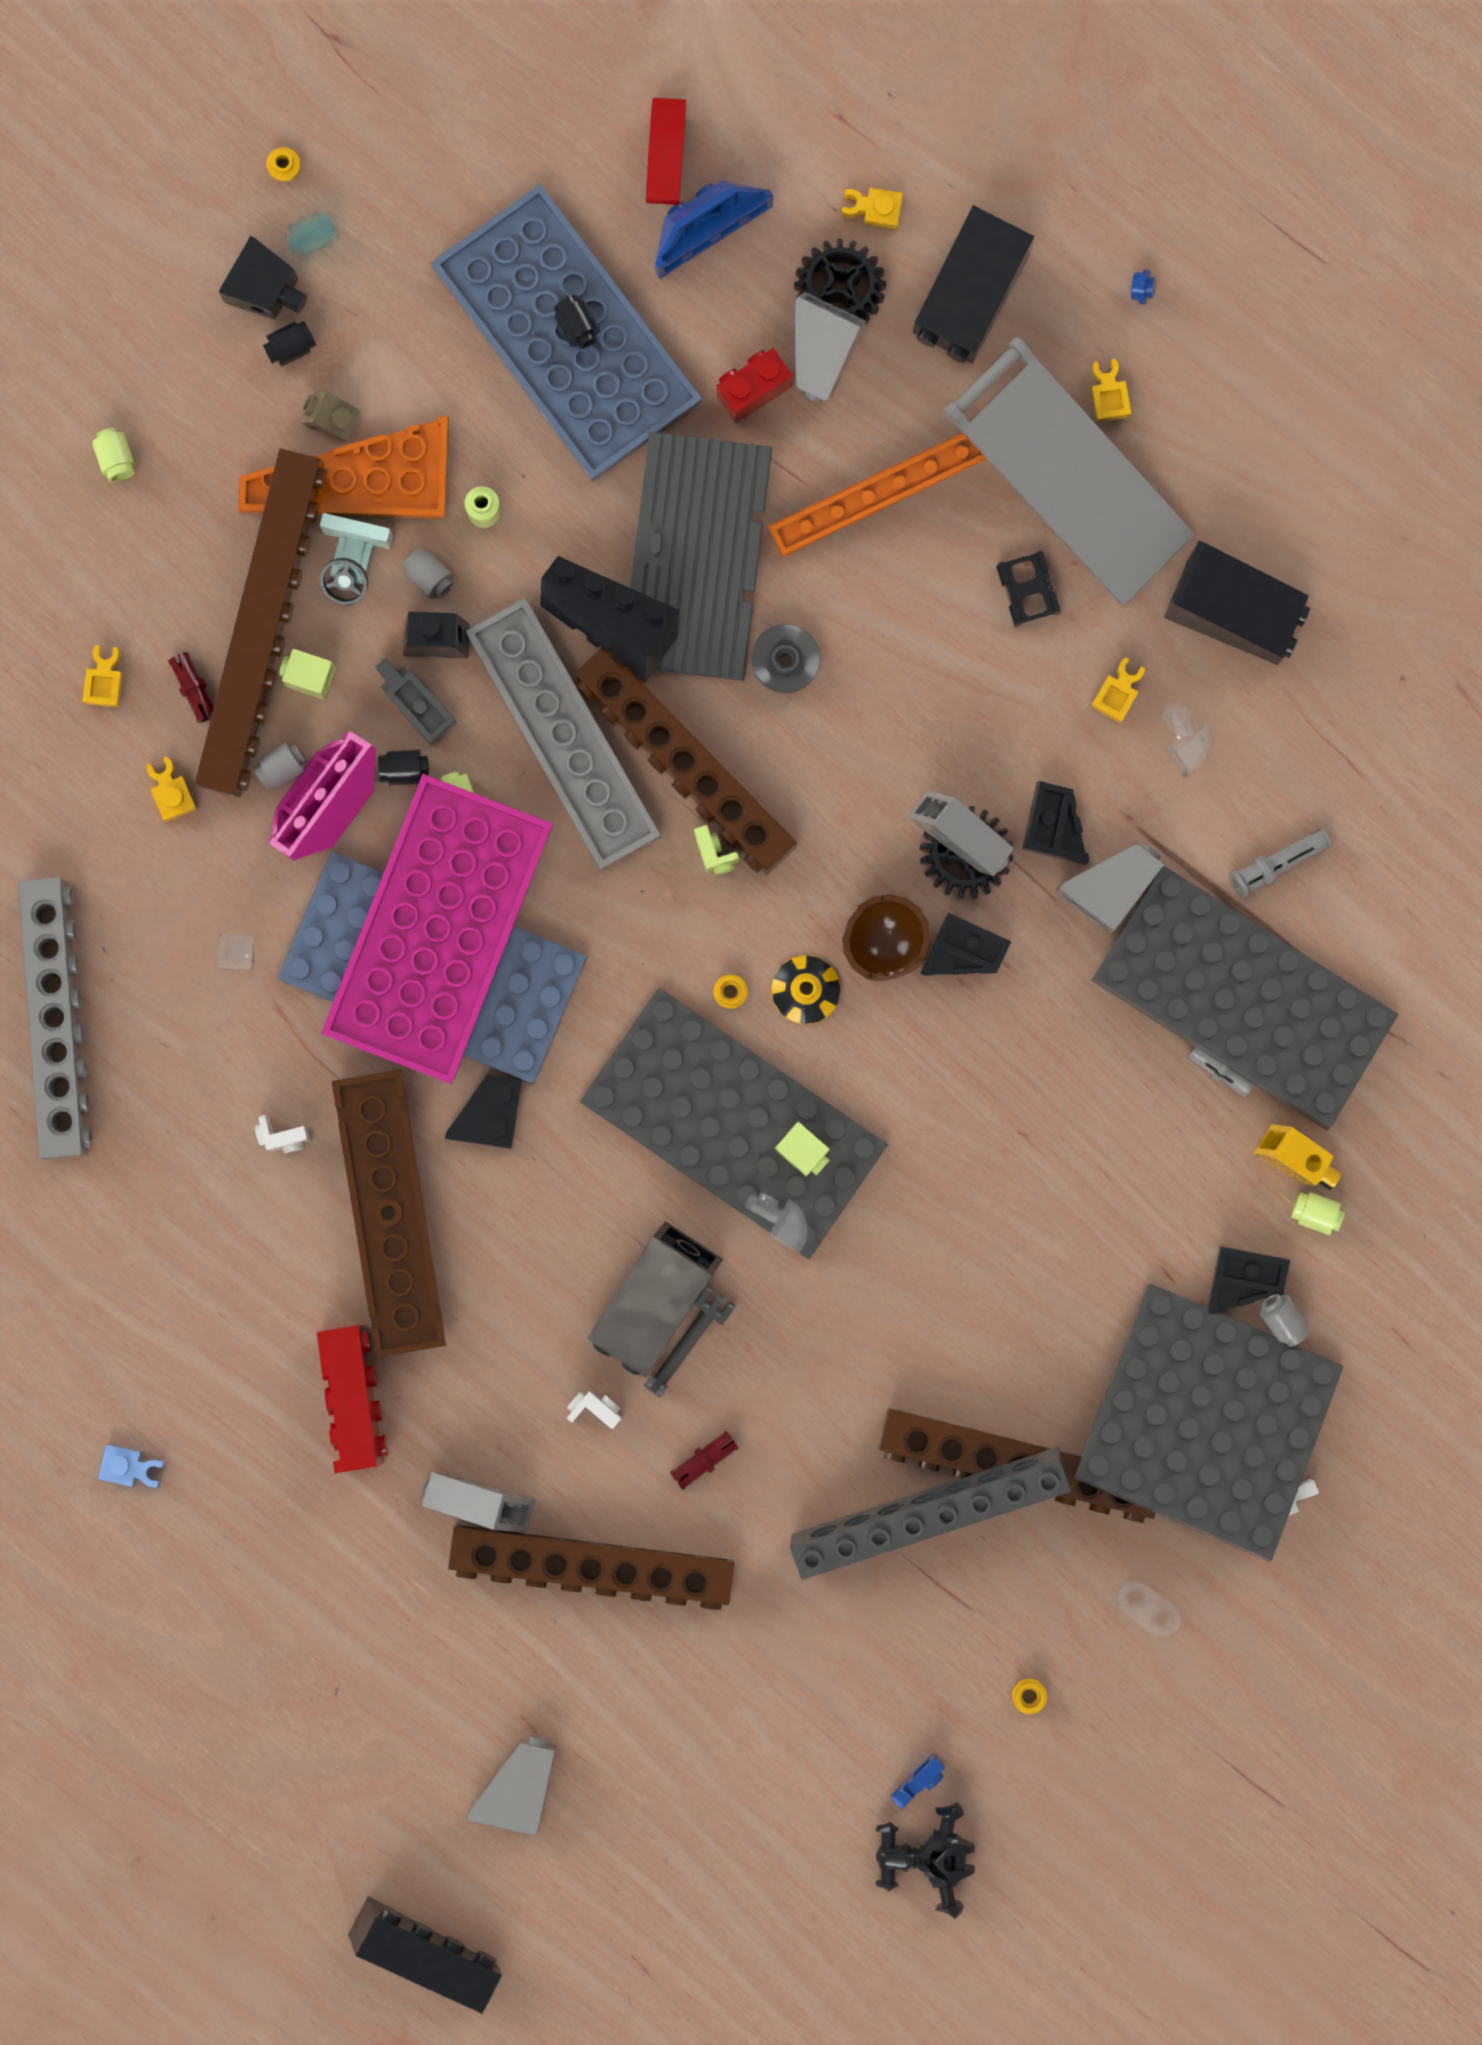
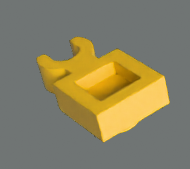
(880, 207)
(1110, 397)
(103, 684)
(1116, 694)
(172, 794)

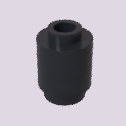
(576, 322)
(289, 343)
(402, 767)

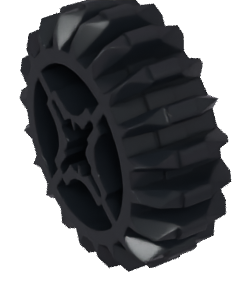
(860, 267)
(948, 856)

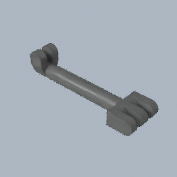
(709, 1312)

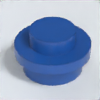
(1143, 286)

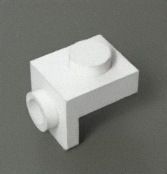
(288, 1140)
(603, 1408)

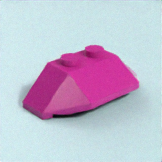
(324, 798)

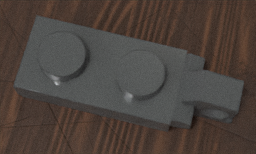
(415, 702)

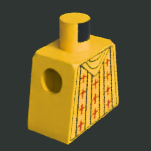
(1297, 1156)

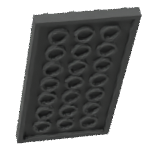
(1245, 998)
(723, 1112)

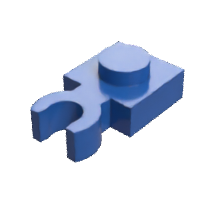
(926, 1775)

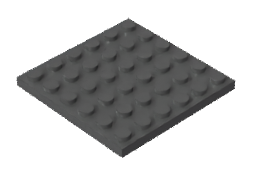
(1208, 1422)

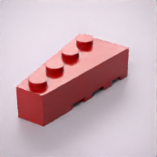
(351, 1398)

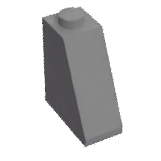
(822, 345)
(961, 832)
(1112, 886)
(477, 1503)
(518, 1790)

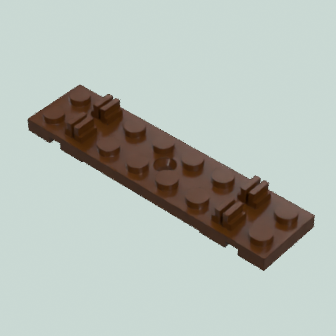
(394, 1251)

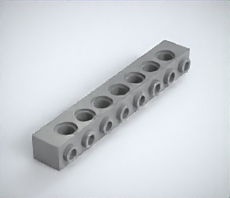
(34, 898)

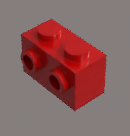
(754, 384)

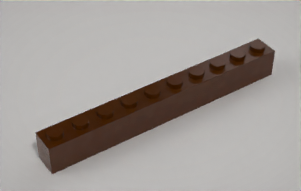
(260, 623)

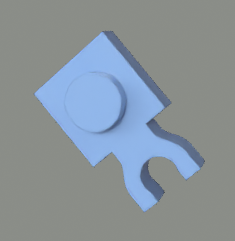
(125, 1465)

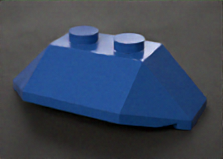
(707, 220)

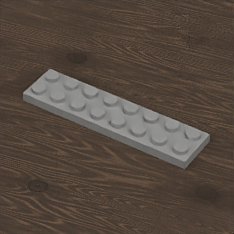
(563, 734)

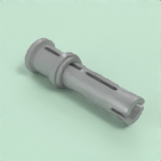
(1265, 869)

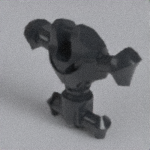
(940, 1858)

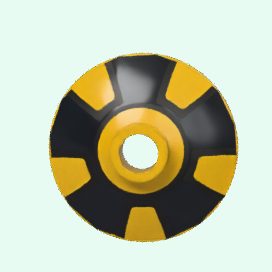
(801, 1007)

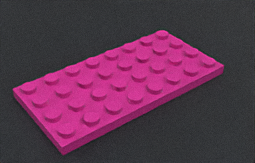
(437, 928)

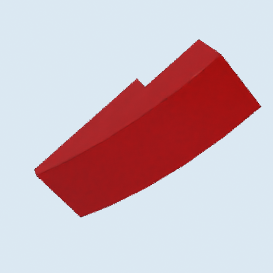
(666, 151)

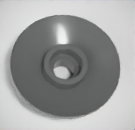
(785, 641)

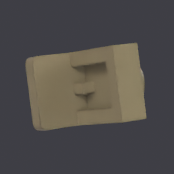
(330, 414)

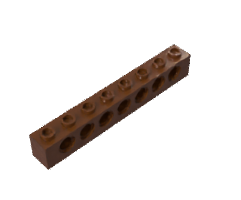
(603, 669)
(900, 1425)
(468, 1539)

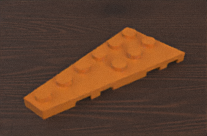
(375, 477)

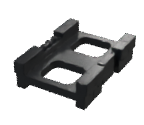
(1018, 591)

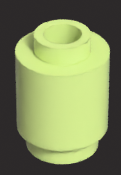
(114, 455)
(485, 516)
(1317, 1213)

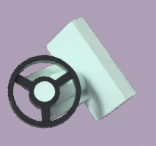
(351, 555)

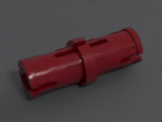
(192, 686)
(704, 1460)

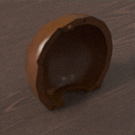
(886, 938)

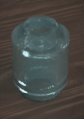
(311, 233)

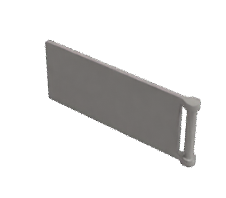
(1071, 474)

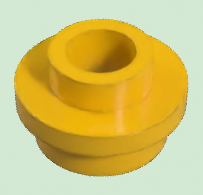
(283, 174)
(730, 980)
(1029, 1707)

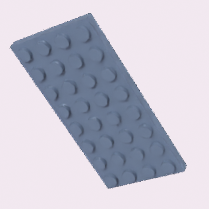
(592, 397)
(521, 1005)

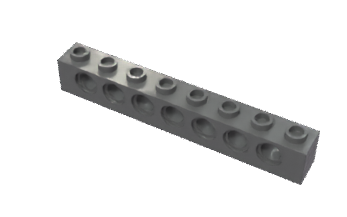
(930, 1513)

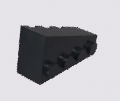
(611, 615)
(424, 1956)

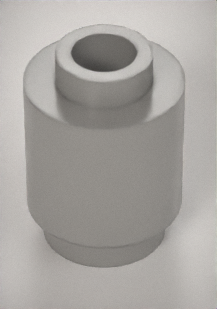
(428, 573)
(280, 766)
(1284, 1319)

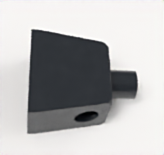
(262, 282)
(435, 635)

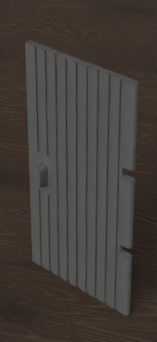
(702, 546)

